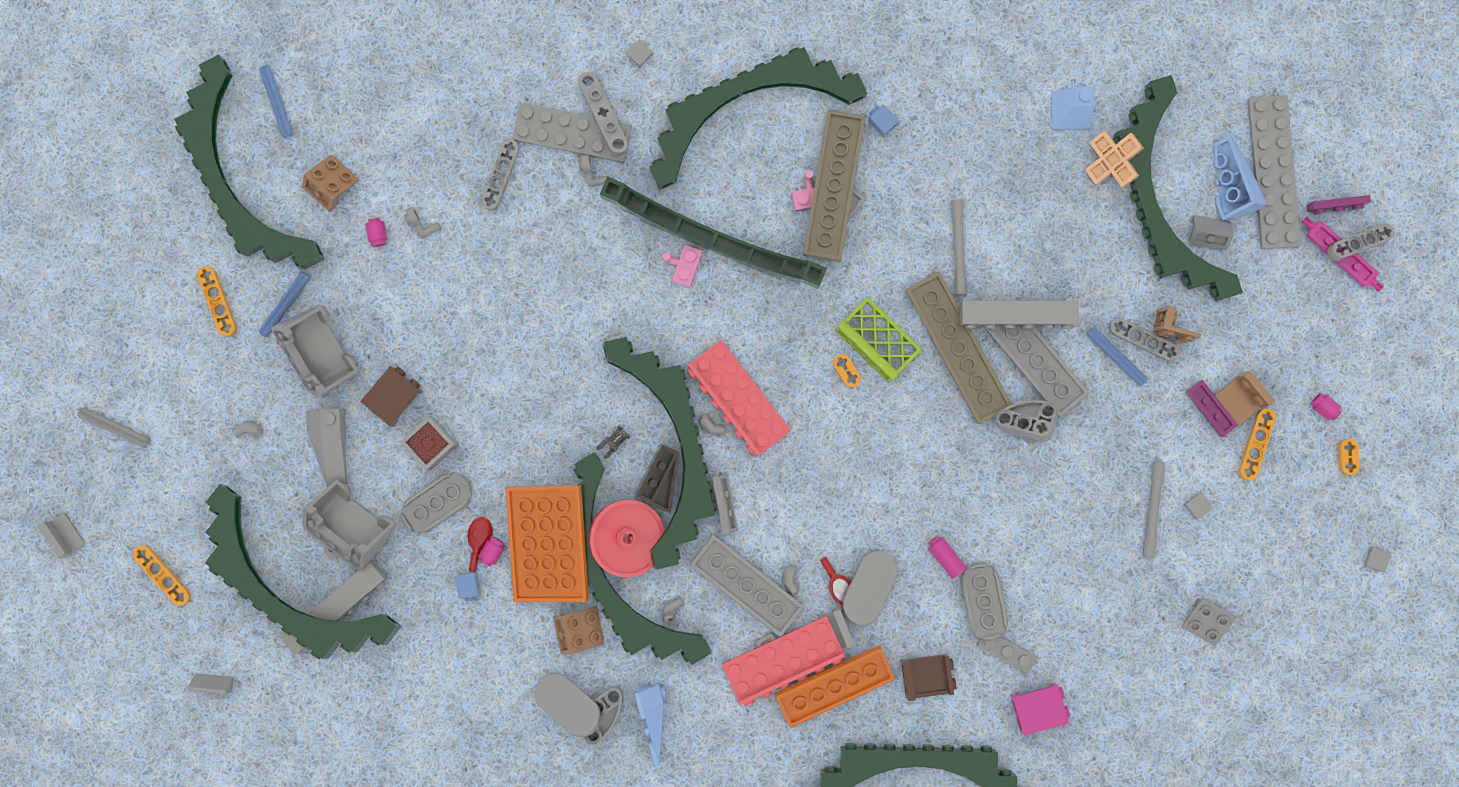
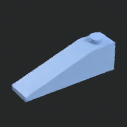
(1237, 185)
(651, 707)

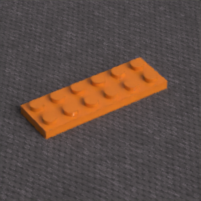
(834, 686)

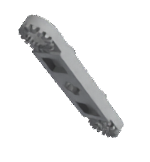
(607, 125)

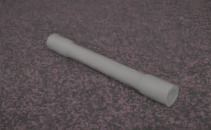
(957, 215)
(1150, 540)

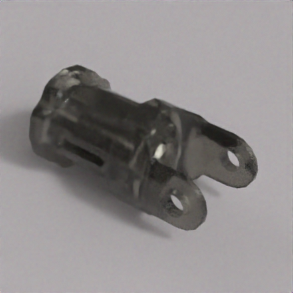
(614, 441)

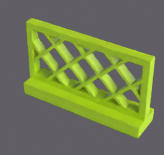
(864, 347)

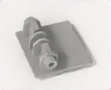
(1208, 621)

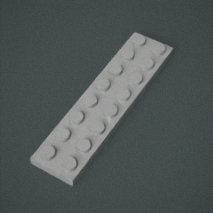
(1274, 171)

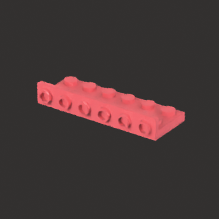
(738, 398)
(783, 661)

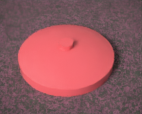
(623, 537)

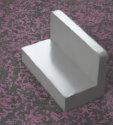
(1211, 232)
(62, 536)
(840, 628)

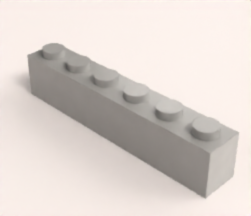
(1019, 314)
(344, 600)

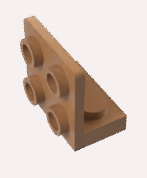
(328, 181)
(1163, 326)
(1244, 397)
(578, 630)

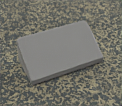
(211, 683)

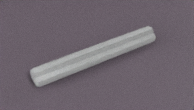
(113, 427)

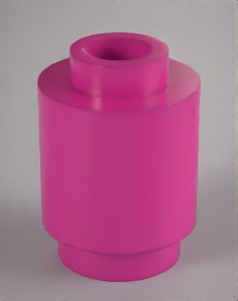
(376, 232)
(1326, 406)
(491, 551)

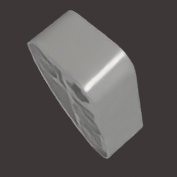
(1031, 413)
(608, 714)

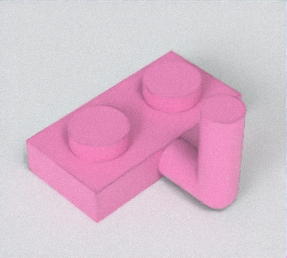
(803, 198)
(685, 265)

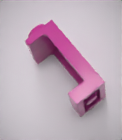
(1040, 709)

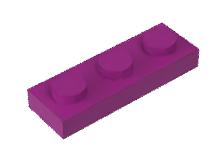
(1338, 205)
(1211, 408)

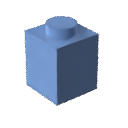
(882, 120)
(468, 586)

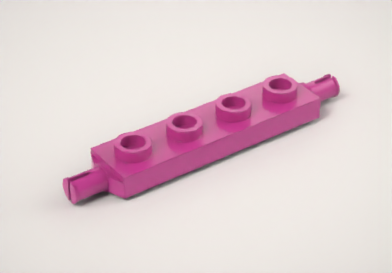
(1354, 265)

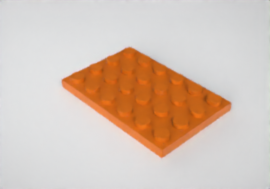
(547, 543)

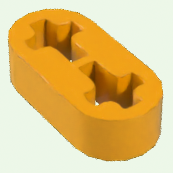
(850, 367)
(1352, 459)

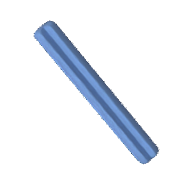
(275, 101)
(284, 304)
(1116, 356)

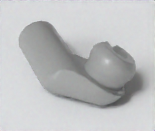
(247, 427)
(709, 427)
(788, 577)
(669, 610)

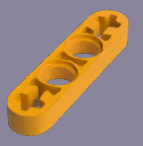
(213, 303)
(1259, 445)
(160, 577)

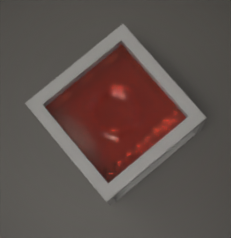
(429, 443)

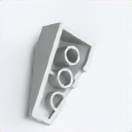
(328, 438)

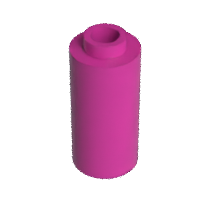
(946, 557)

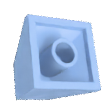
(1072, 108)

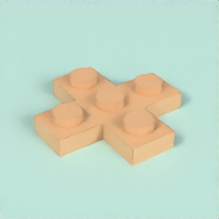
(1114, 159)

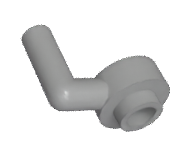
(585, 165)
(412, 218)

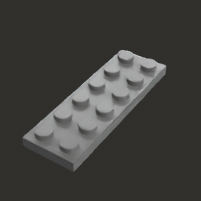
(564, 132)
(1040, 366)
(747, 585)

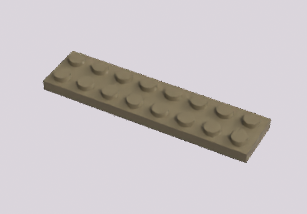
(834, 186)
(958, 348)

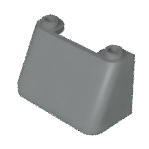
(314, 350)
(346, 526)

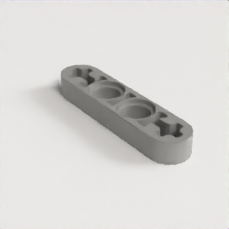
(498, 174)
(1361, 242)
(1143, 340)

